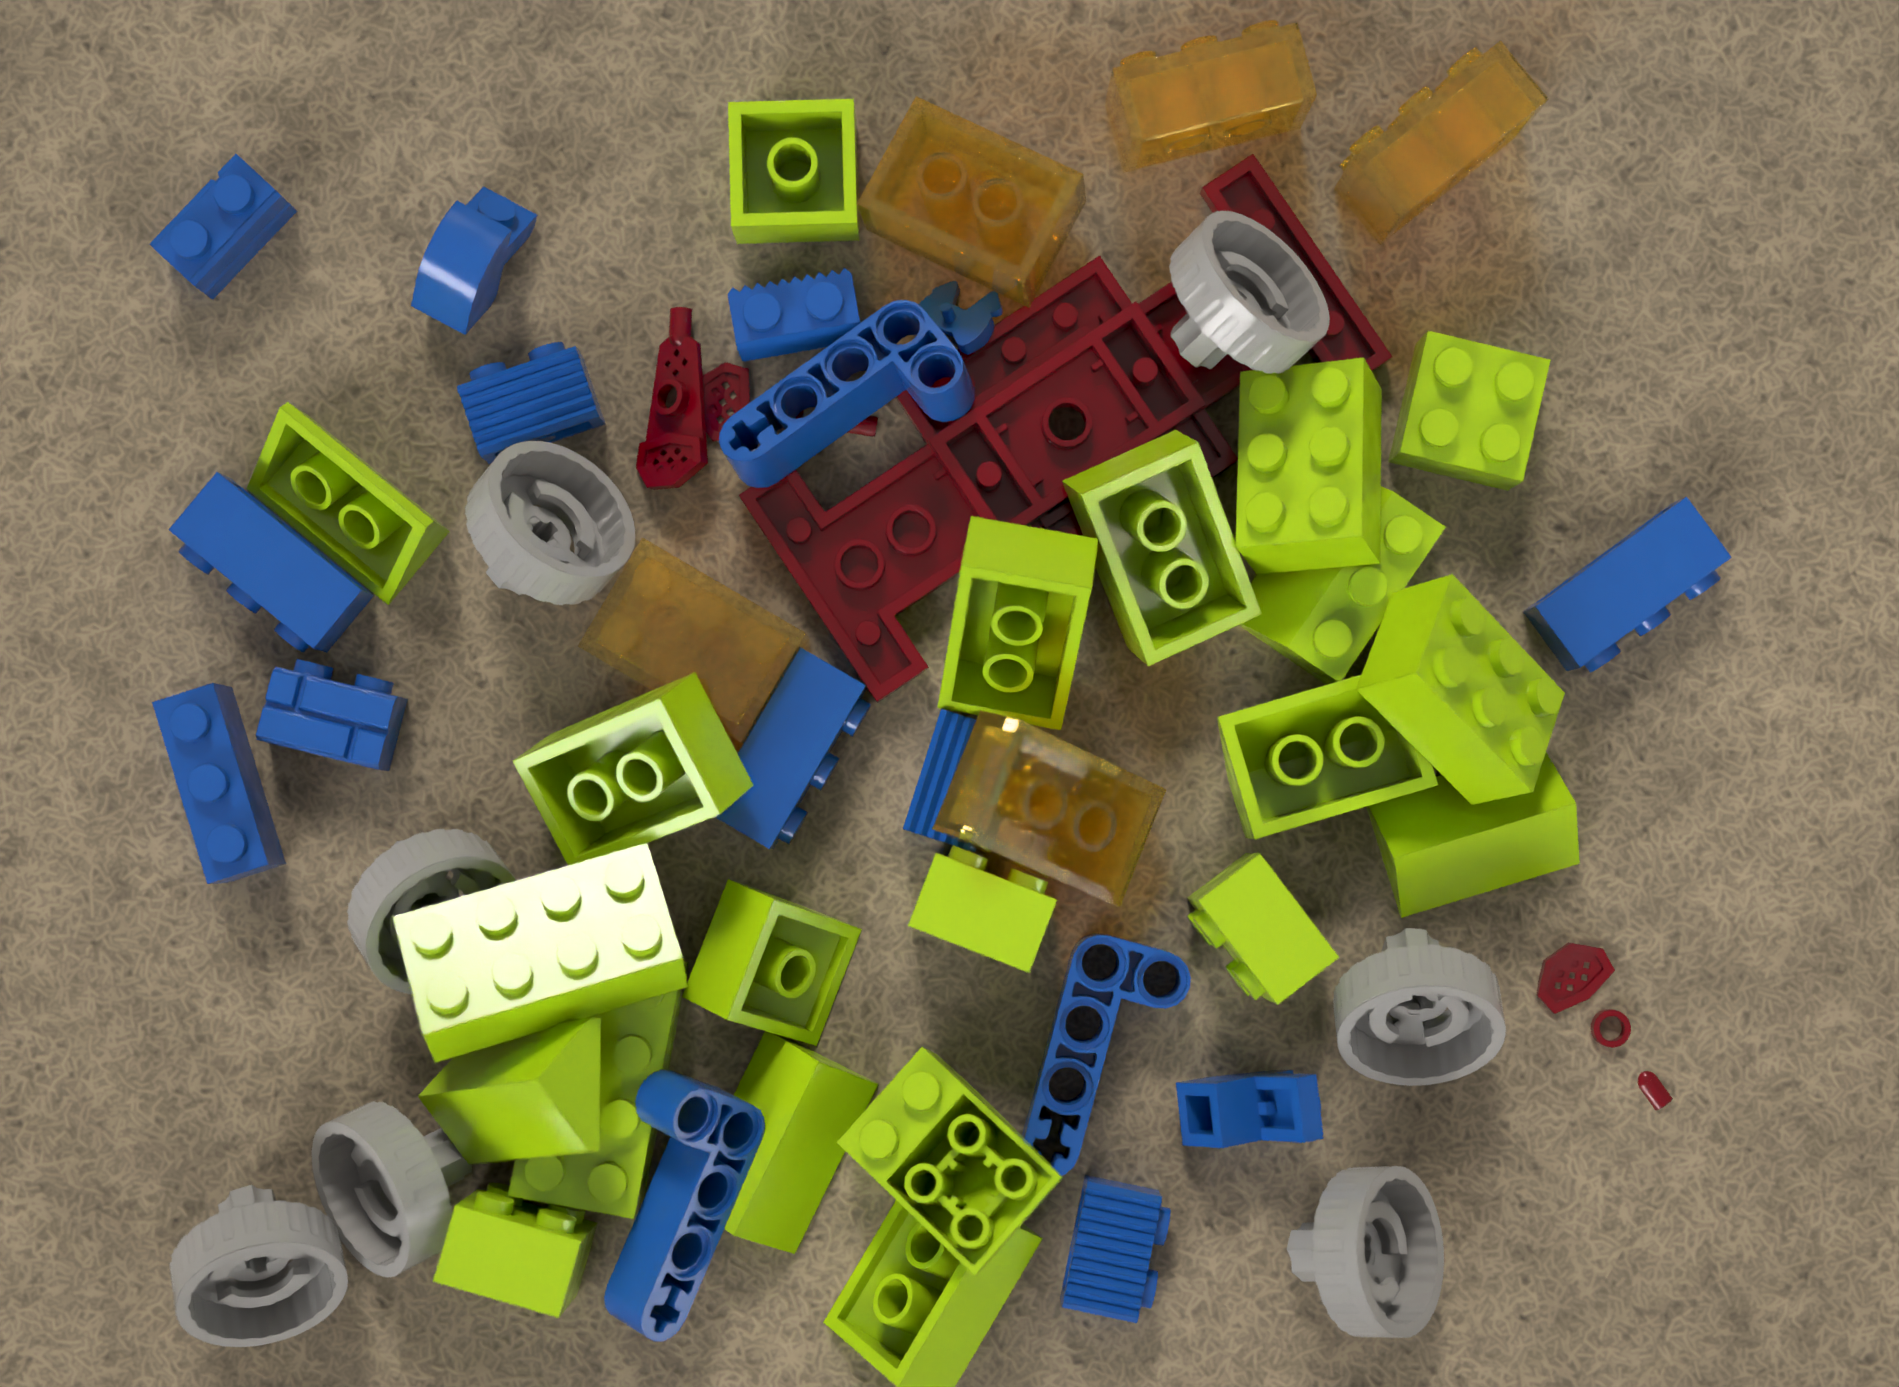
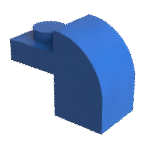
(467, 258)
(1249, 1109)

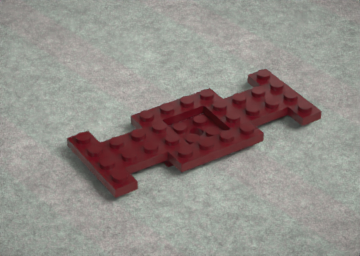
(1001, 462)

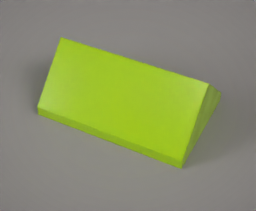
(343, 504)
(1450, 850)
(523, 1096)
(805, 1112)

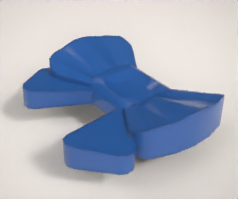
(968, 327)

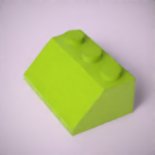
(1331, 613)
(1315, 758)
(918, 1306)

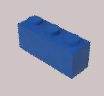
(269, 565)
(1629, 587)
(793, 747)
(219, 783)

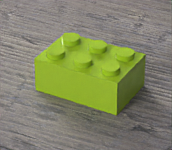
(1309, 467)
(1163, 547)
(1017, 621)
(1461, 690)
(634, 772)

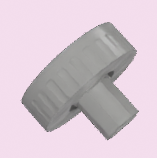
(1244, 296)
(531, 543)
(413, 878)
(1415, 985)
(386, 1186)
(253, 1244)
(1373, 1252)

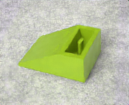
(950, 1159)

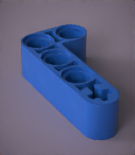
(845, 404)
(1090, 1054)
(686, 1201)

